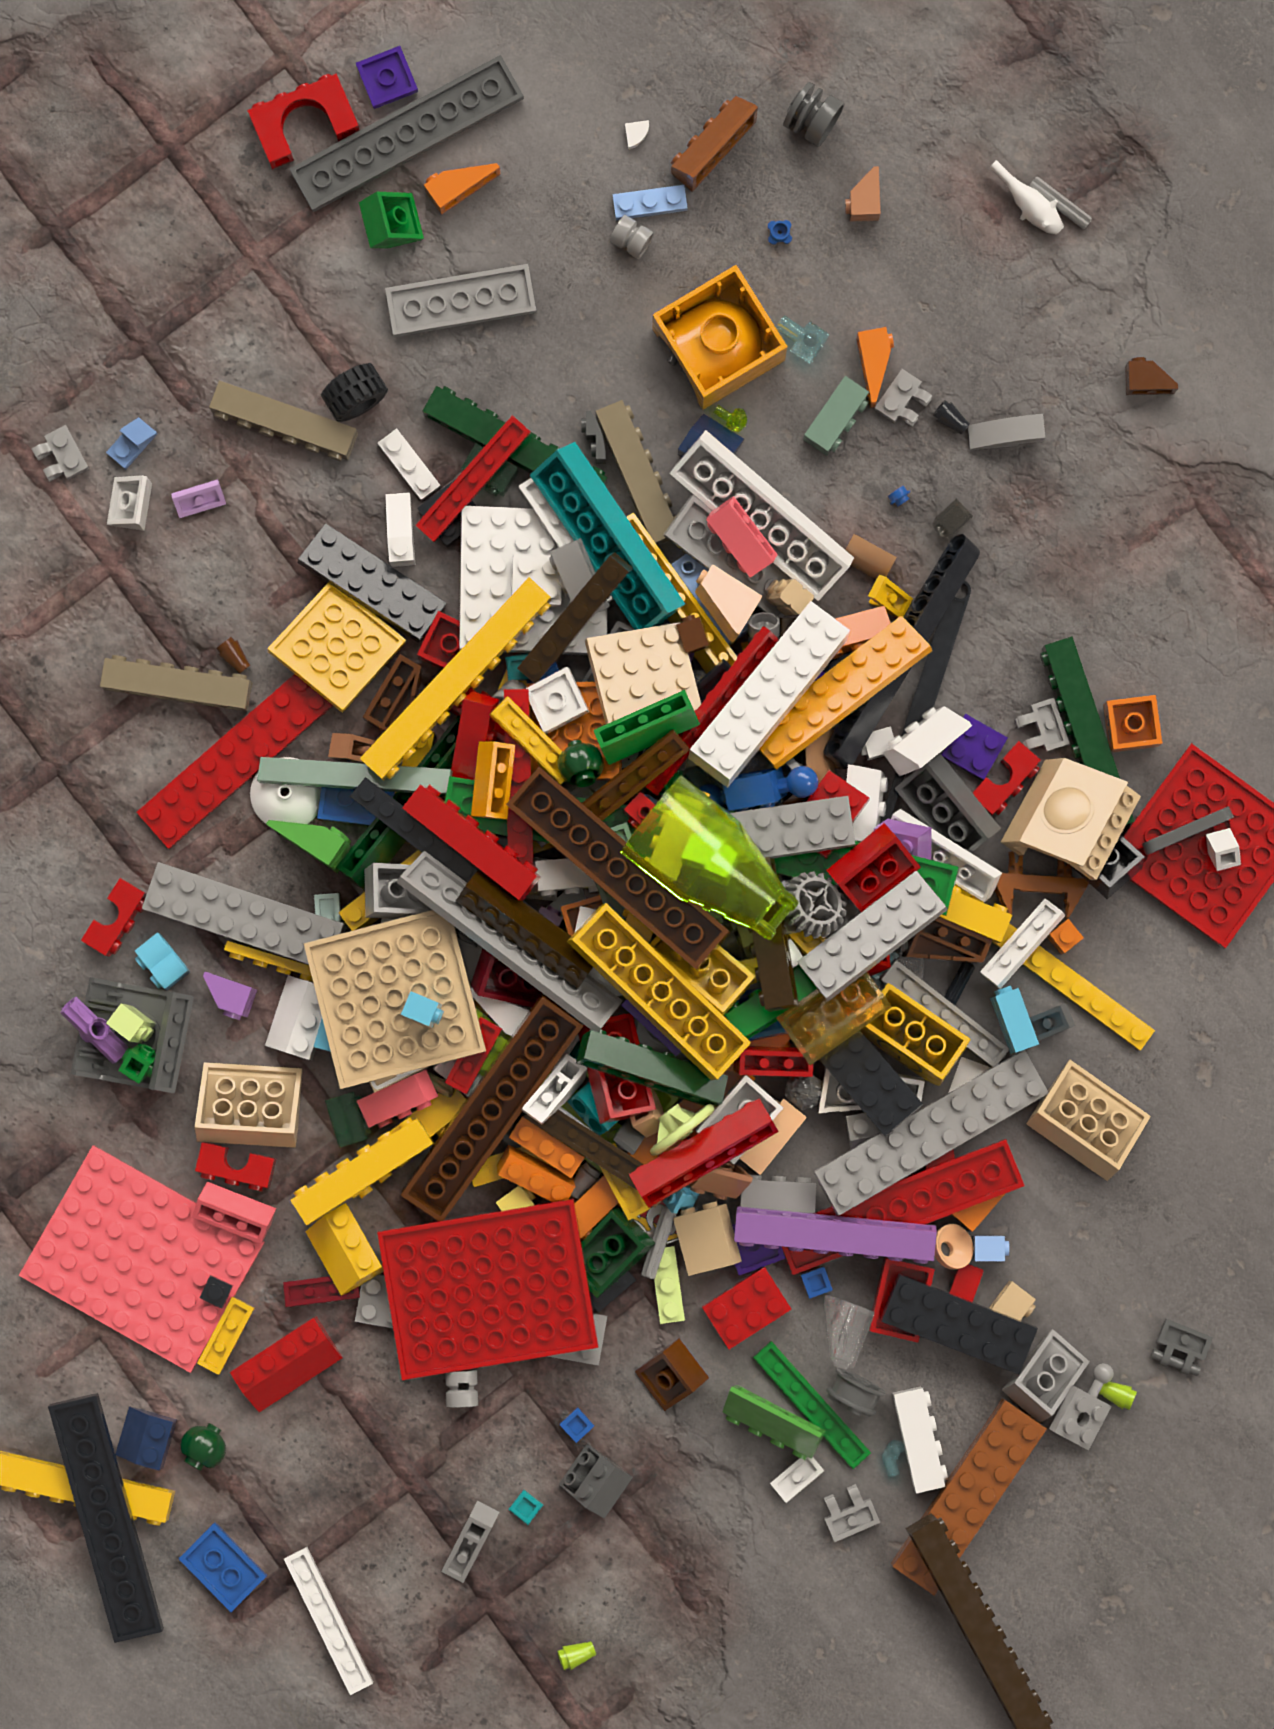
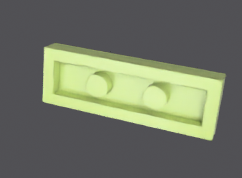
(668, 1288)

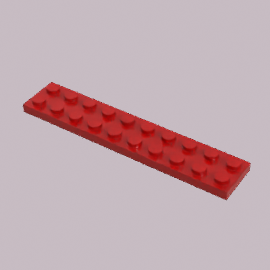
(233, 760)
(929, 1195)

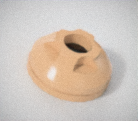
(959, 1244)

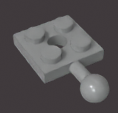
(1079, 1401)

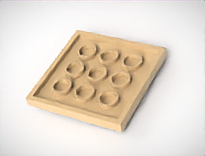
(640, 669)

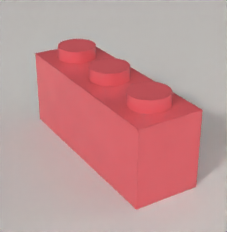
(741, 537)
(398, 1099)
(234, 1212)

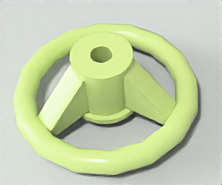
(677, 1125)

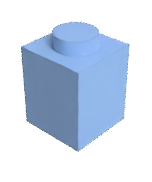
(990, 1248)

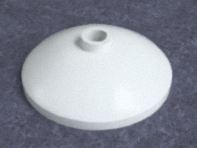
(298, 807)

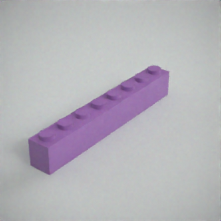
(835, 1234)

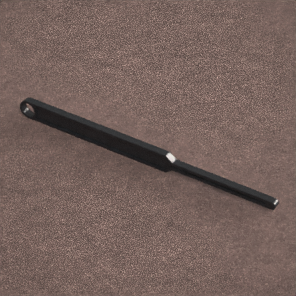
(932, 676)

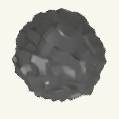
(803, 1092)

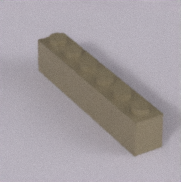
(283, 420)
(636, 469)
(176, 684)

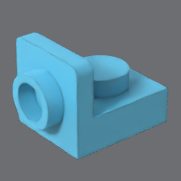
(681, 1199)

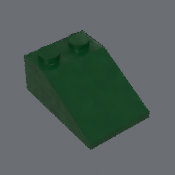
(613, 1250)

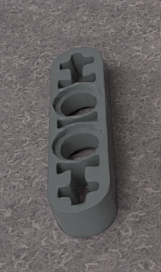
(1187, 830)

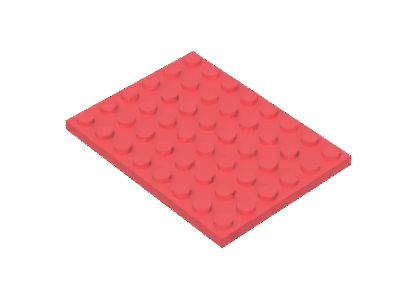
(138, 1258)

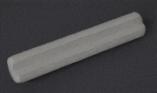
(1063, 205)
(660, 1238)

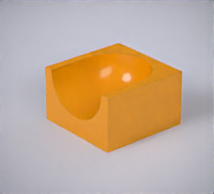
(720, 336)

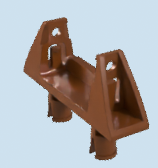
(1059, 884)

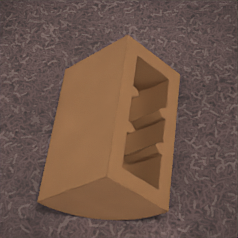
(869, 557)

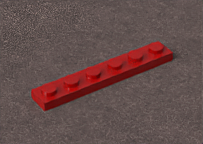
(473, 478)

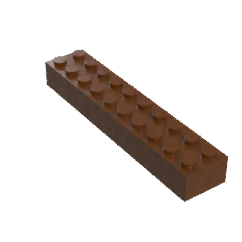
(597, 853)
(491, 1108)

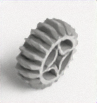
(827, 905)

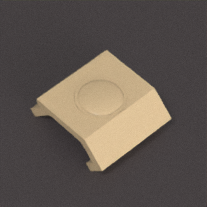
(1072, 815)

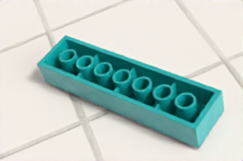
(597, 519)

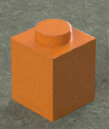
(1065, 936)

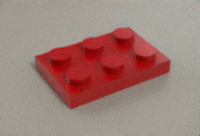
(834, 786)

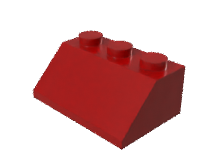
(873, 867)

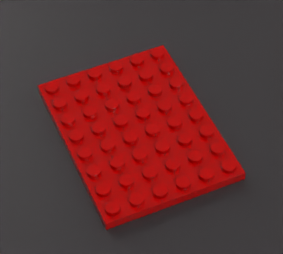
(488, 1289)

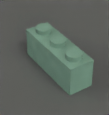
(837, 416)

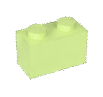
(131, 1024)

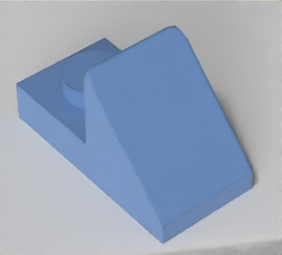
(131, 443)

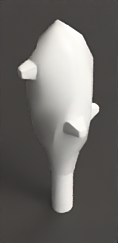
(1032, 203)

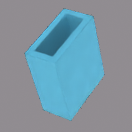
(1014, 1019)

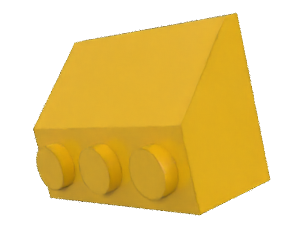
(344, 1249)

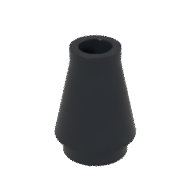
(950, 416)

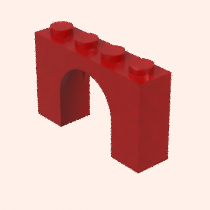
(324, 94)

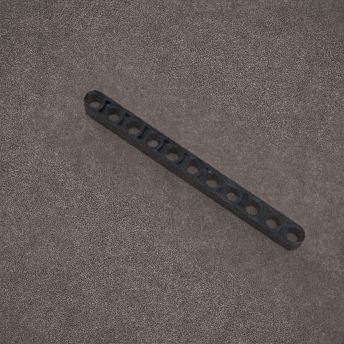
(924, 617)

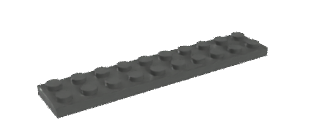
(406, 133)

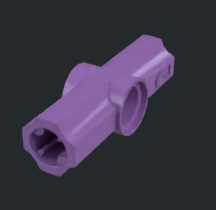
(83, 1018)

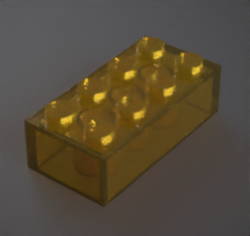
(823, 1024)

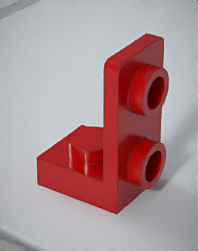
(966, 1282)

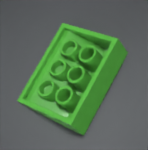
(318, 841)
(773, 1421)

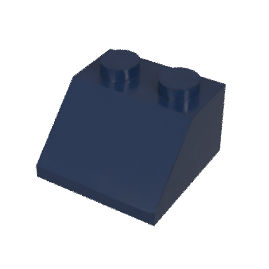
(725, 436)
(146, 1438)

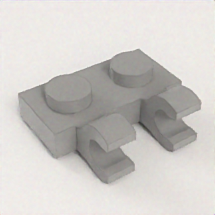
(898, 396)
(66, 452)
(1049, 726)
(851, 1519)

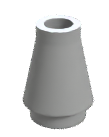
(584, 1179)

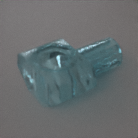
(799, 334)

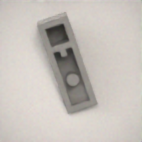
(470, 1541)

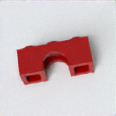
(1021, 764)
(107, 937)
(213, 1162)

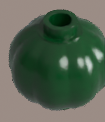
(580, 763)
(203, 1446)

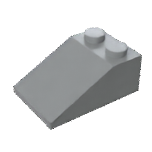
(385, 896)
(1046, 1377)

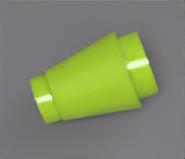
(1118, 1394)
(576, 1654)

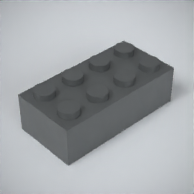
(947, 804)

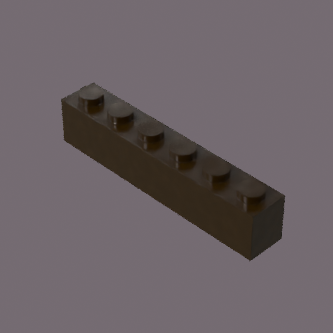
(575, 617)
(524, 927)
(774, 964)

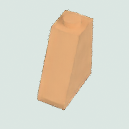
(726, 600)

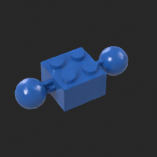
(763, 788)

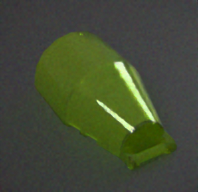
(708, 859)

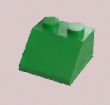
(390, 219)

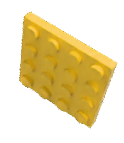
(336, 646)

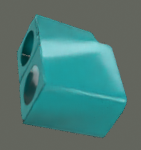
(585, 1107)

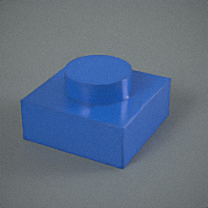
(816, 1282)
(577, 1425)

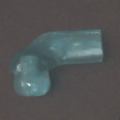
(890, 1456)

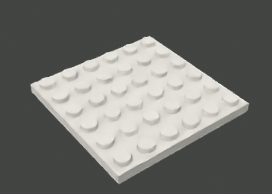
(487, 552)

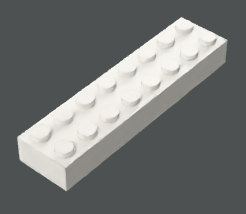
(973, 873)

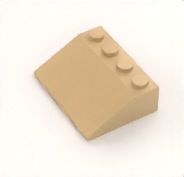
(249, 1105)
(1088, 1120)

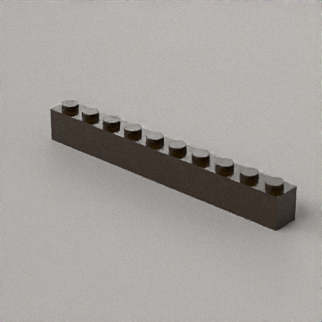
(977, 1624)

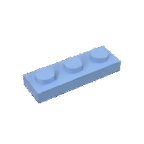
(650, 202)

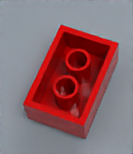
(888, 1276)
(746, 1307)

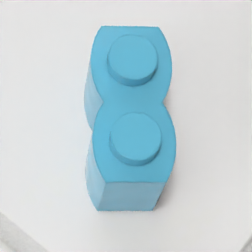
(161, 961)

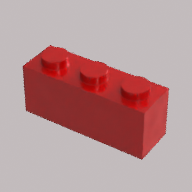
(772, 1062)

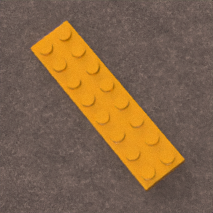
(845, 689)

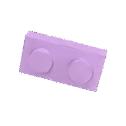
(198, 498)

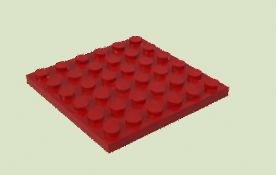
(1183, 872)

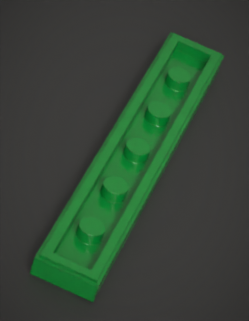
(811, 1404)

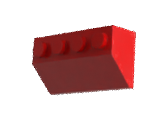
(615, 1096)
(286, 1364)

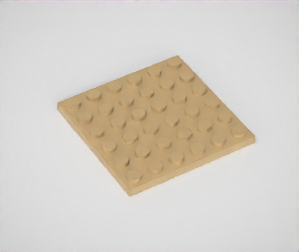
(364, 985)

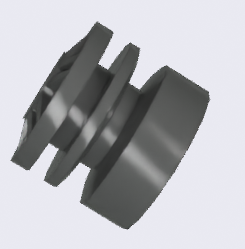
(812, 113)

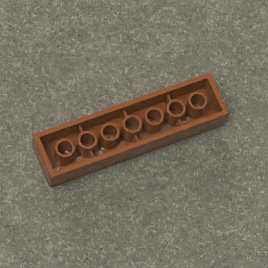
(976, 1484)

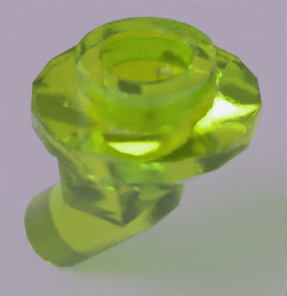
(734, 421)

